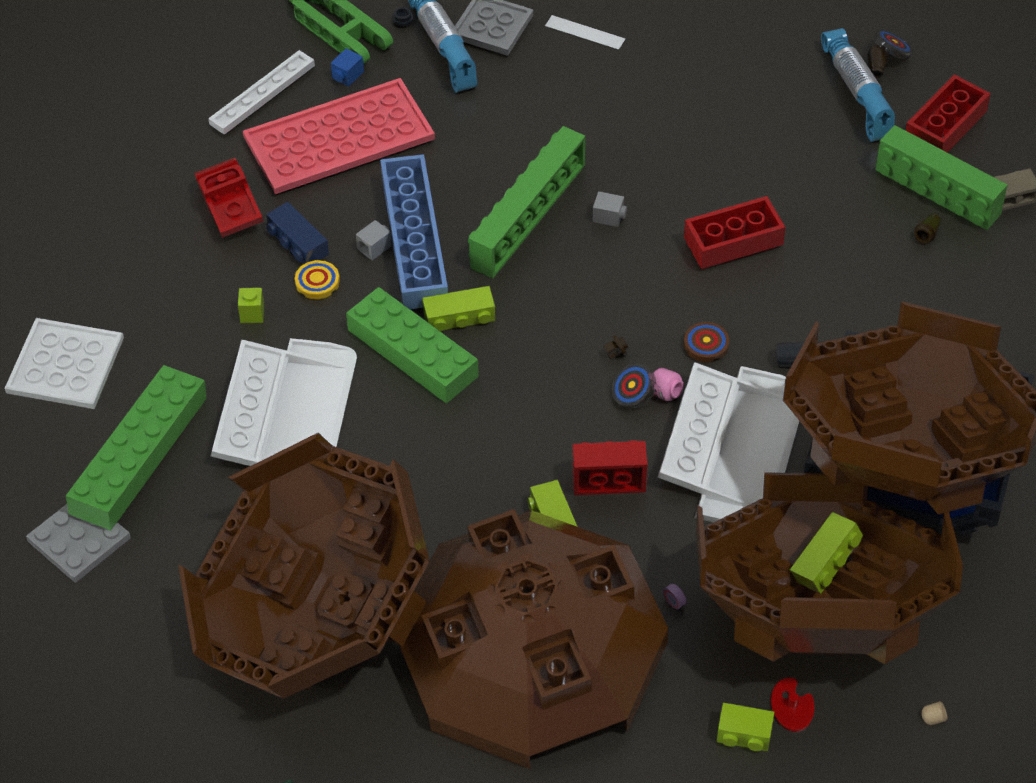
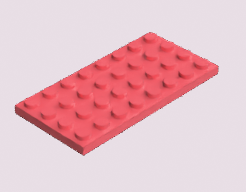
(338, 135)

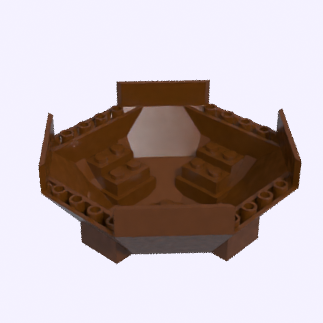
(915, 407)
(308, 569)
(874, 599)
(540, 664)

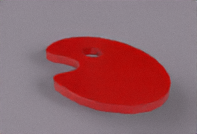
(794, 712)

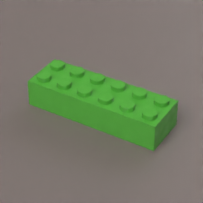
(941, 177)
(412, 345)

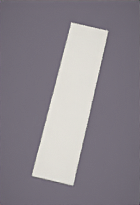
(585, 32)

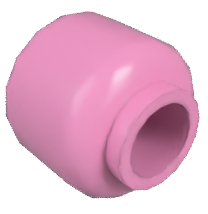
(668, 384)

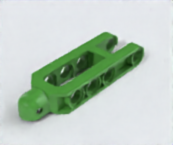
(356, 26)

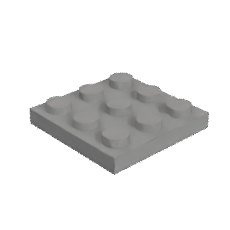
(493, 24)
(75, 543)

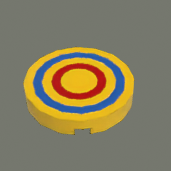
(317, 279)

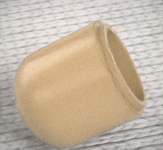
(934, 713)

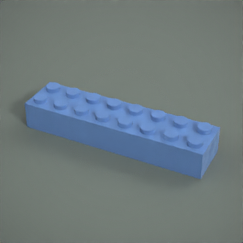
(413, 229)

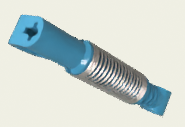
(448, 43)
(861, 82)

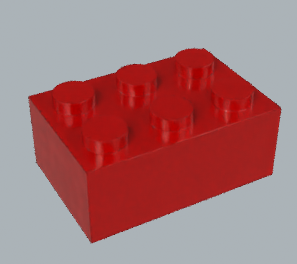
(609, 468)

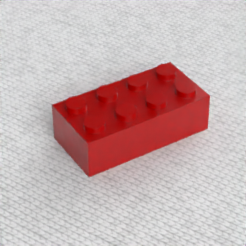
(949, 113)
(734, 232)

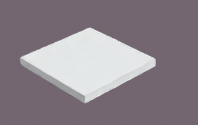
(64, 363)

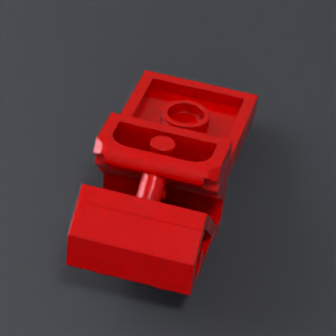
(228, 197)

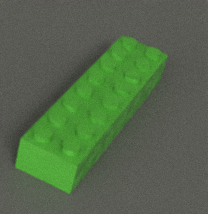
(526, 202)
(136, 447)

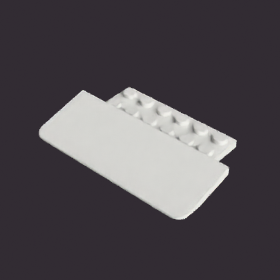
(283, 398)
(729, 437)

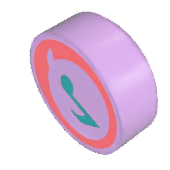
(674, 596)

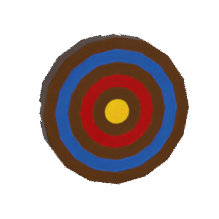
(706, 341)

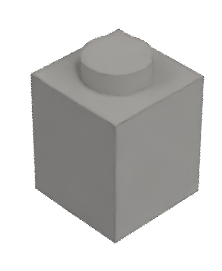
(609, 209)
(373, 240)

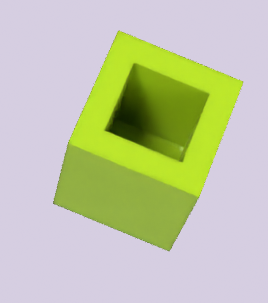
(251, 305)

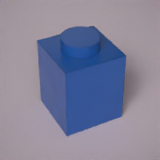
(347, 67)

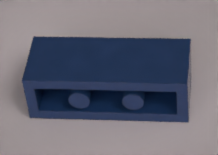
(297, 234)

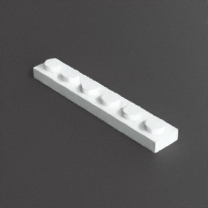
(261, 92)

